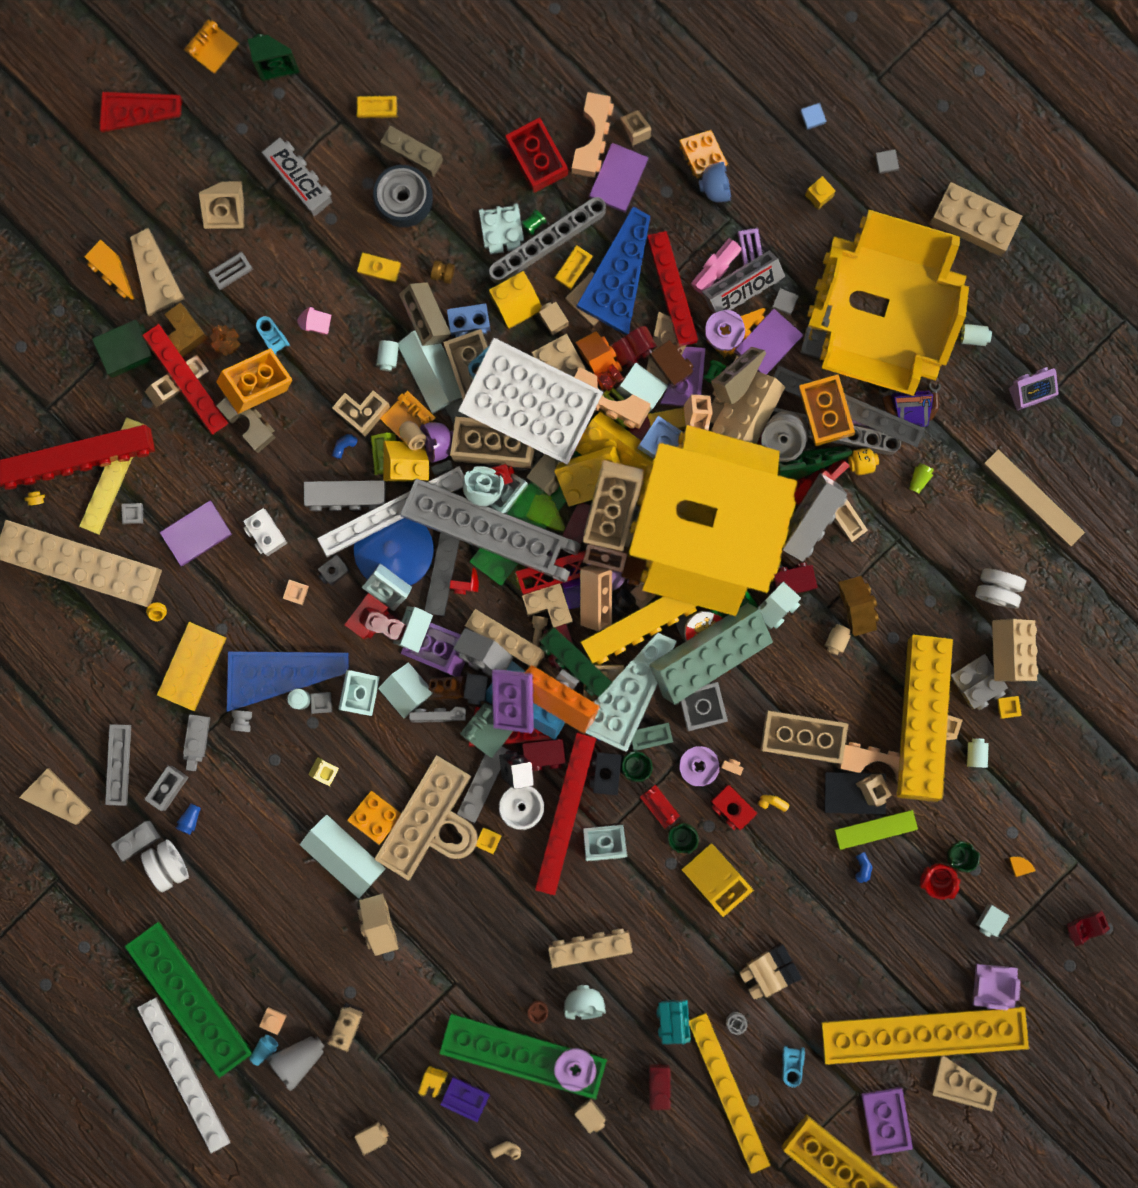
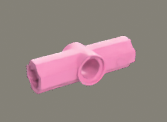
(716, 266)

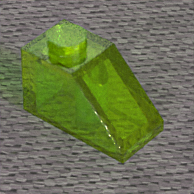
(545, 513)

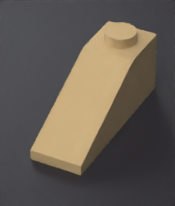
(166, 388)

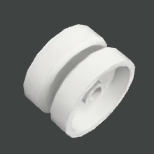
(1000, 588)
(521, 819)
(164, 866)

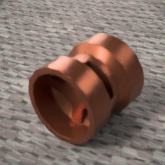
(538, 1012)

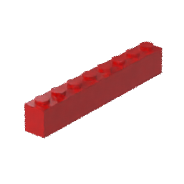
(76, 456)
(565, 814)

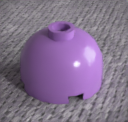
(438, 440)

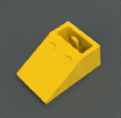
(717, 880)

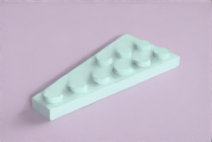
(628, 696)

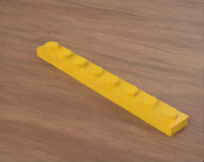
(728, 1093)

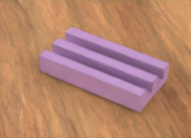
(757, 240)

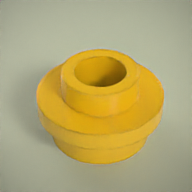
(35, 498)
(156, 611)

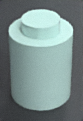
(975, 335)
(387, 355)
(299, 699)
(977, 753)

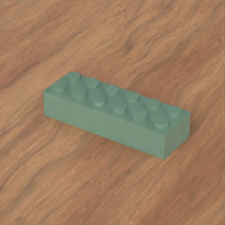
(711, 653)

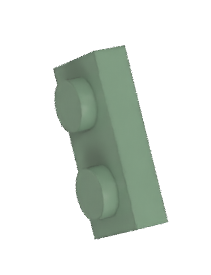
(652, 736)

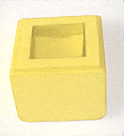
(323, 771)

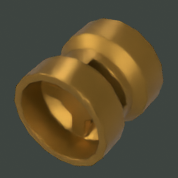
(442, 272)

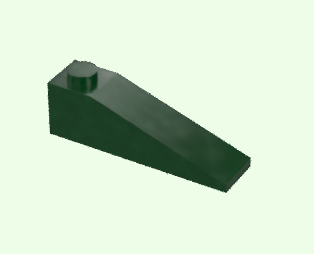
(812, 461)

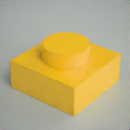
(1009, 707)
(488, 840)

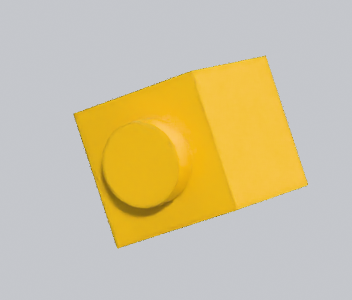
(820, 192)

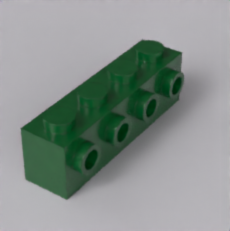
(575, 661)

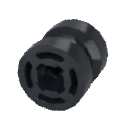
(622, 602)

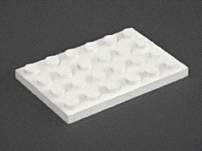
(530, 401)

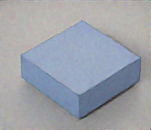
(813, 116)

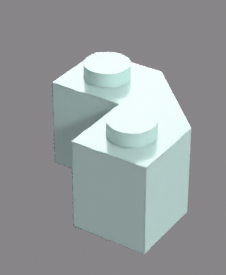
(778, 605)

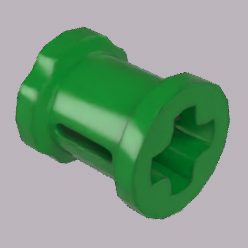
(533, 222)
(717, 368)

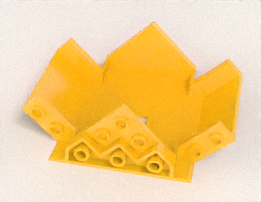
(924, 307)
(748, 532)

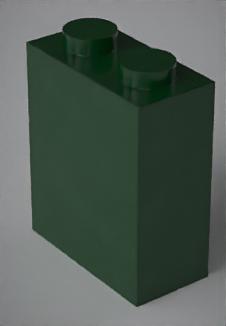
(123, 348)

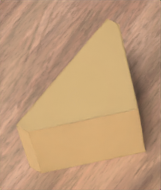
(636, 127)

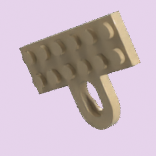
(423, 818)

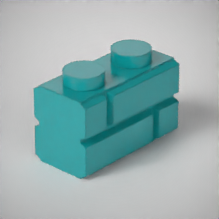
(674, 1022)

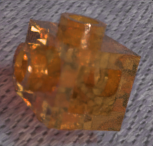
(228, 346)

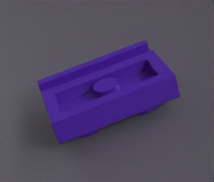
(465, 1099)

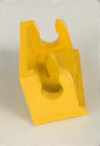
(675, 417)
(434, 1078)

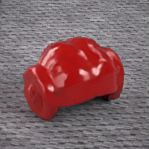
(940, 881)

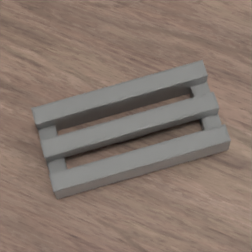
(248, 268)

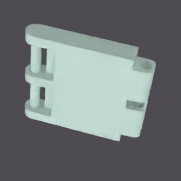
(501, 228)

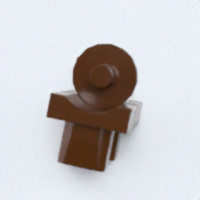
(447, 687)

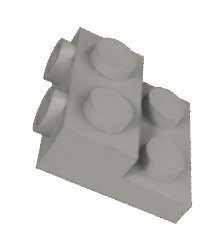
(978, 684)

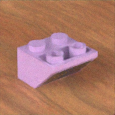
(1034, 389)

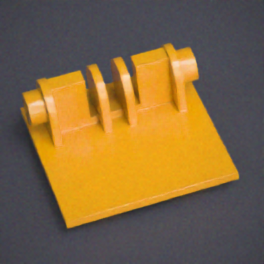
(211, 46)
(701, 152)
(406, 409)
(374, 817)

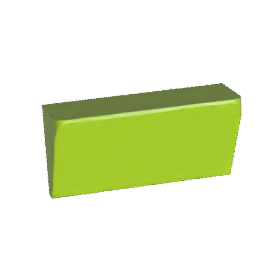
(378, 449)

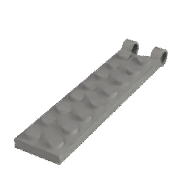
(487, 529)

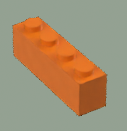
(562, 701)

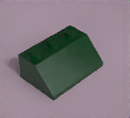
(271, 57)

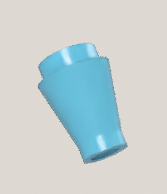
(264, 1048)

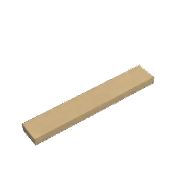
(1034, 498)

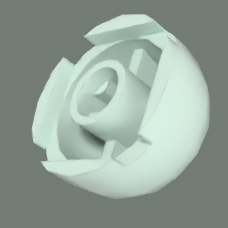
(482, 486)
(584, 1003)

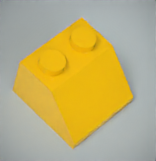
(515, 299)
(404, 464)

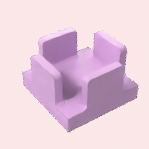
(996, 986)

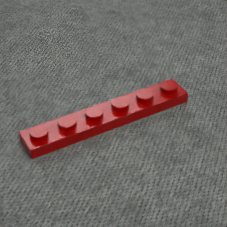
(672, 288)
(185, 379)

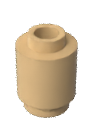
(412, 435)
(838, 639)

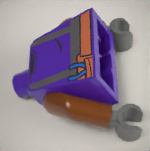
(914, 409)

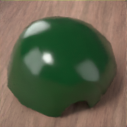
(636, 766)
(683, 838)
(963, 857)

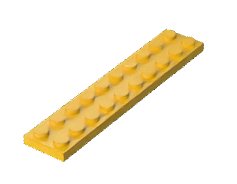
(924, 1035)

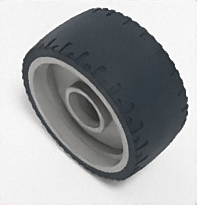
(399, 181)

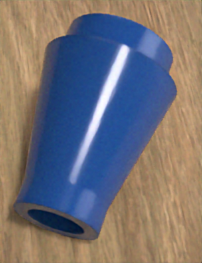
(188, 820)

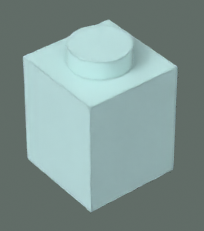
(991, 921)

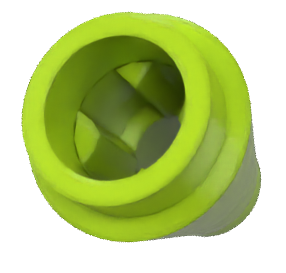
(921, 477)

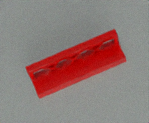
(564, 562)

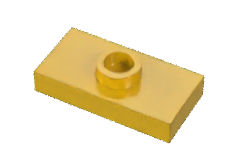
(376, 106)
(379, 267)
(573, 267)

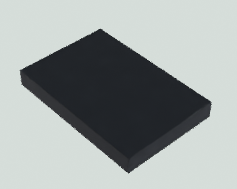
(844, 795)

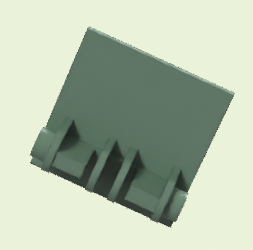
(482, 734)

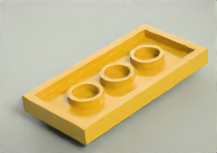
(191, 666)

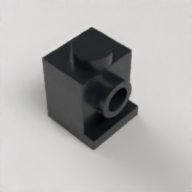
(340, 570)

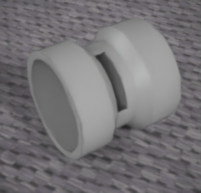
(241, 721)
(735, 1019)

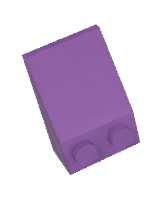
(438, 650)

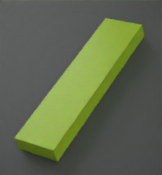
(876, 829)

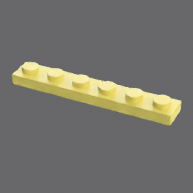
(106, 490)

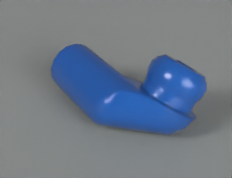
(342, 443)
(866, 868)

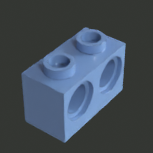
(468, 315)

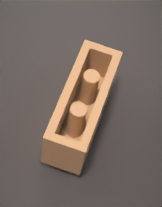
(595, 597)

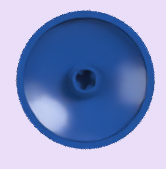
(400, 547)

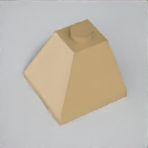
(223, 206)

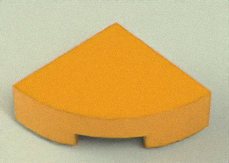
(1020, 866)

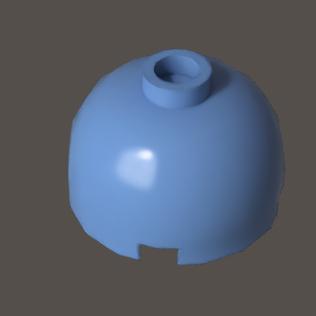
(715, 183)

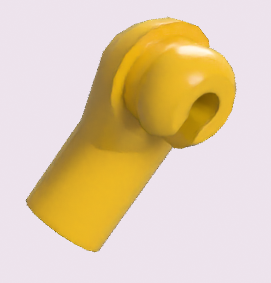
(773, 800)

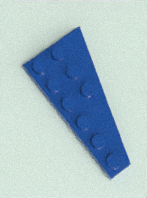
(615, 283)
(271, 674)

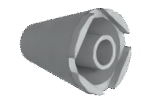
(295, 1061)

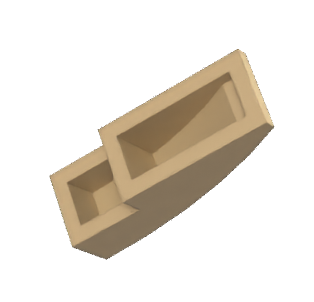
(849, 522)

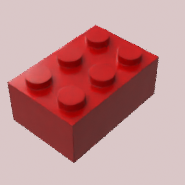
(536, 155)

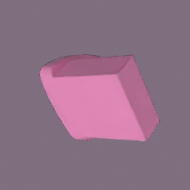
(314, 321)

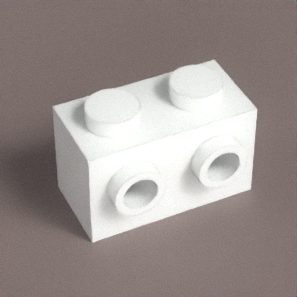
(264, 532)

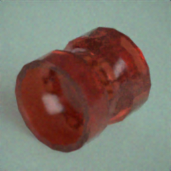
(607, 381)

